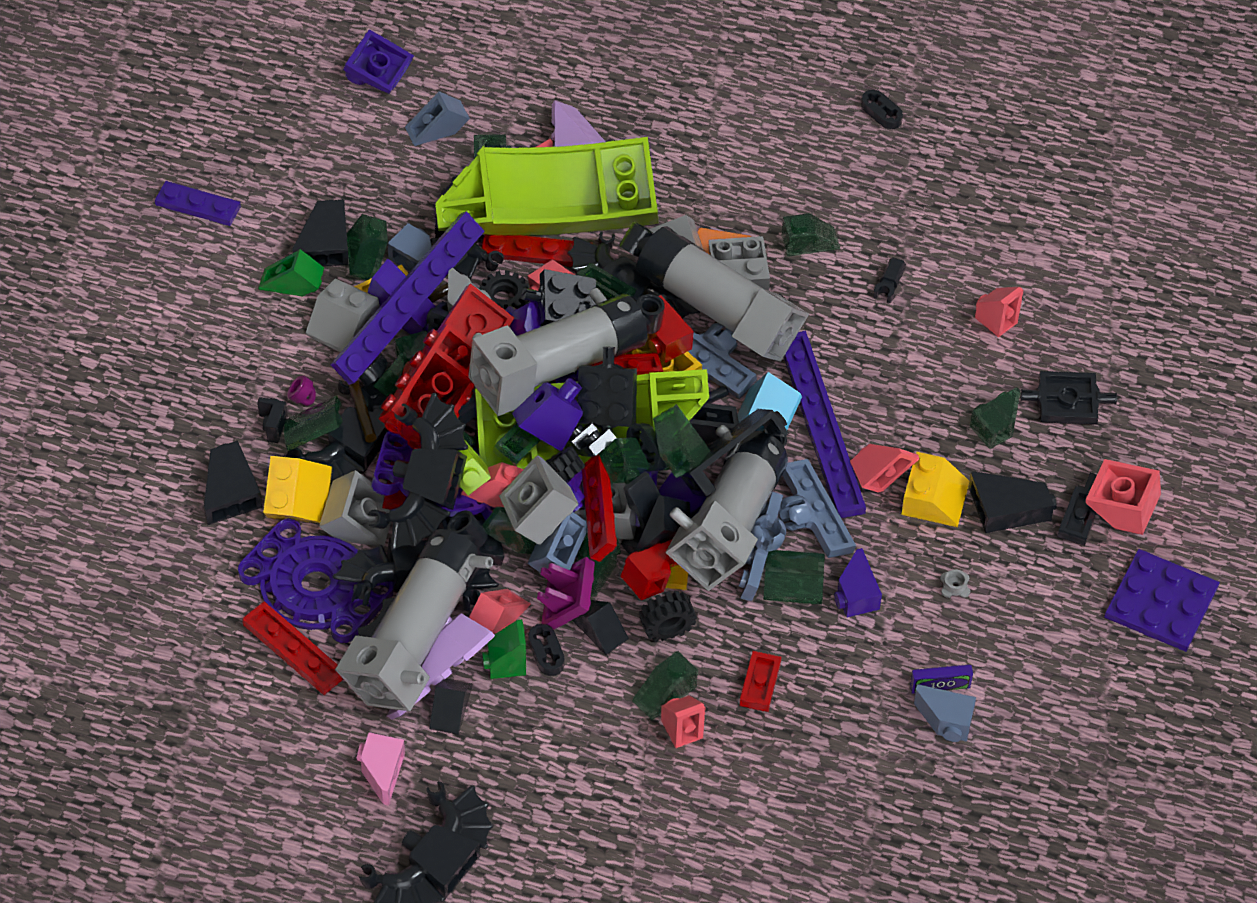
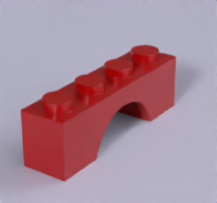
(648, 570)

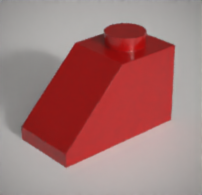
(673, 337)

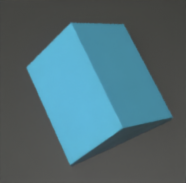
(773, 395)

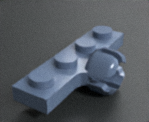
(713, 352)
(813, 509)
(770, 535)

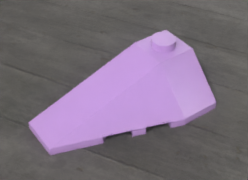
(571, 127)
(456, 642)

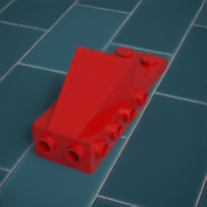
(443, 362)

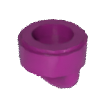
(300, 389)

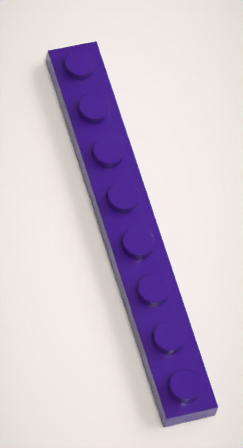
(407, 298)
(823, 428)

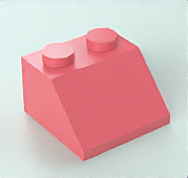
(1125, 495)

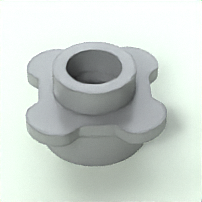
(957, 577)

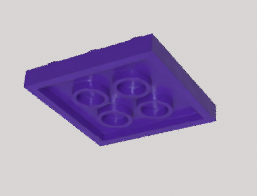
(1162, 600)

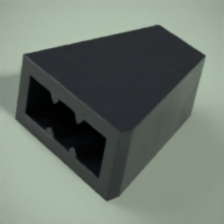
(325, 234)
(229, 484)
(1010, 501)

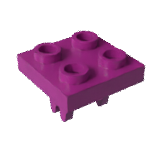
(566, 592)

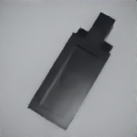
(1078, 516)

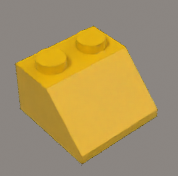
(296, 489)
(935, 491)

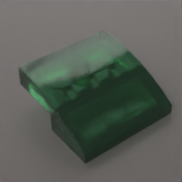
(312, 423)
(794, 577)

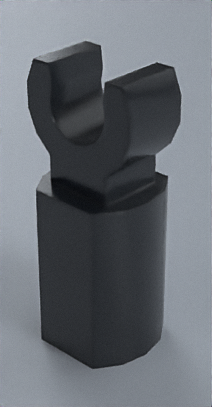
(890, 279)

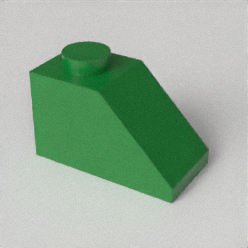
(293, 275)
(506, 652)

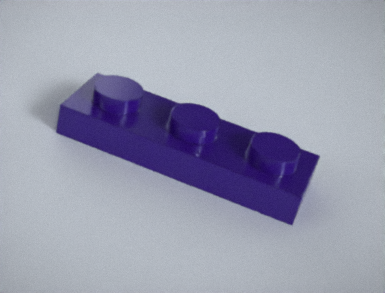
(197, 203)

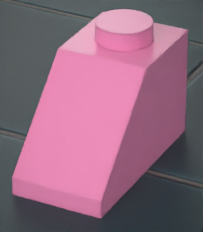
(381, 763)

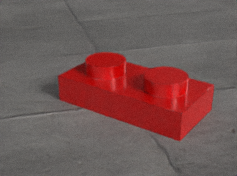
(760, 681)

